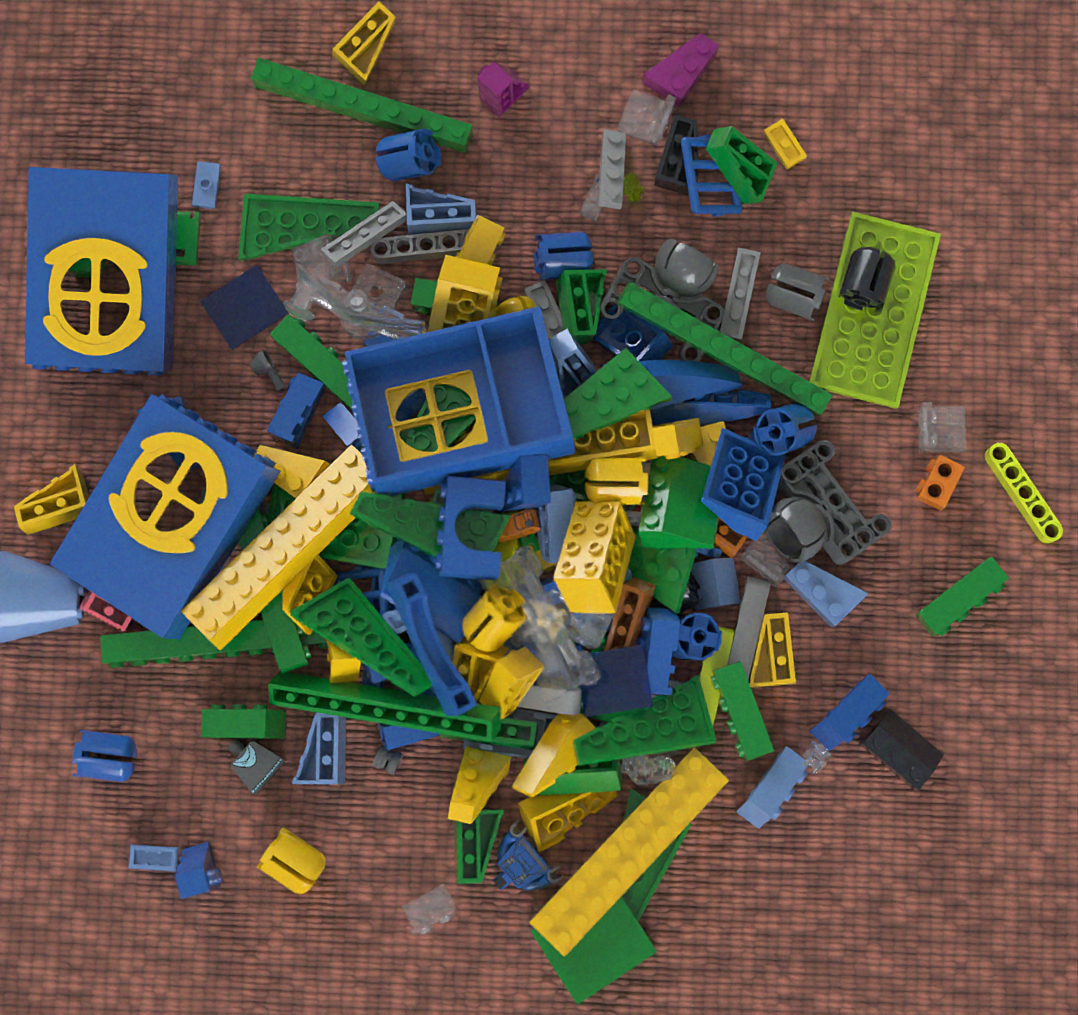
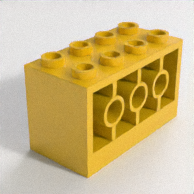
(464, 293)
(595, 557)

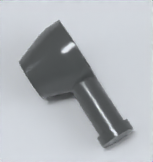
(264, 364)

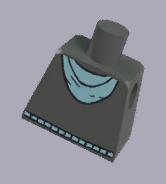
(255, 764)

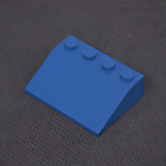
(742, 484)
(447, 597)

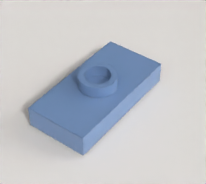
(206, 185)
(153, 857)

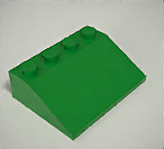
(674, 508)

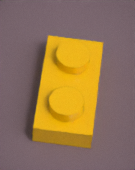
(784, 144)

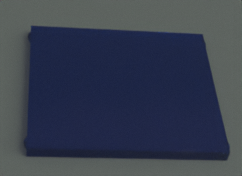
(244, 307)
(622, 682)

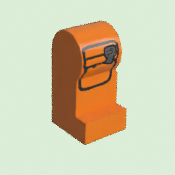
(521, 525)

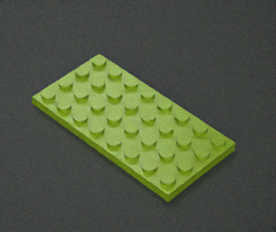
(868, 350)

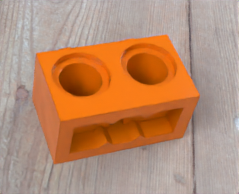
(944, 485)

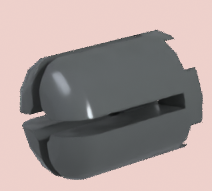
(799, 279)

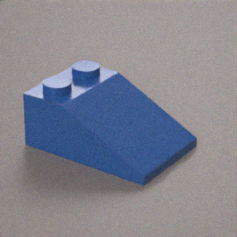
(634, 334)

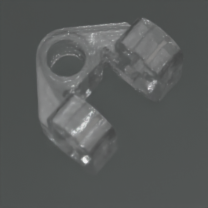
(650, 767)

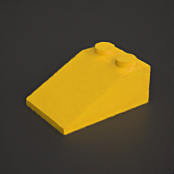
(309, 583)

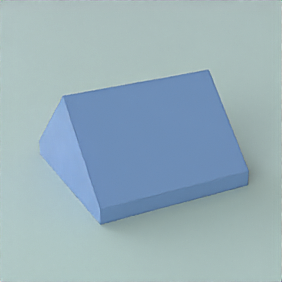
(717, 583)

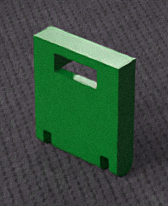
(188, 237)

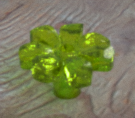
(632, 188)

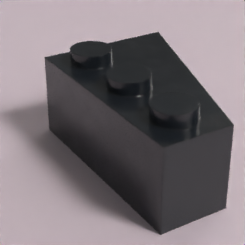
(671, 170)

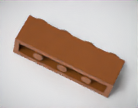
(632, 606)

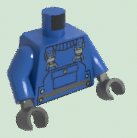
(522, 863)

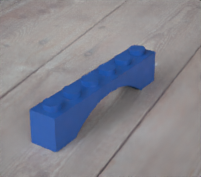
(414, 611)

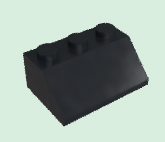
(902, 750)

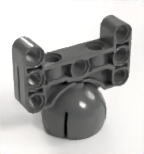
(677, 273)
(810, 518)

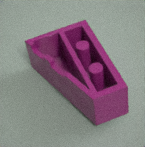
(682, 69)
(499, 87)

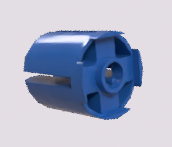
(407, 155)
(562, 252)
(787, 420)
(699, 626)
(102, 768)

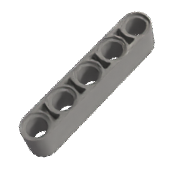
(415, 242)
(749, 622)
(567, 703)

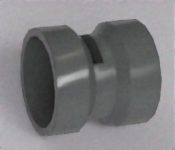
(382, 757)

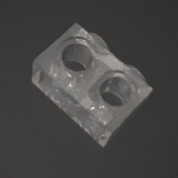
(591, 628)

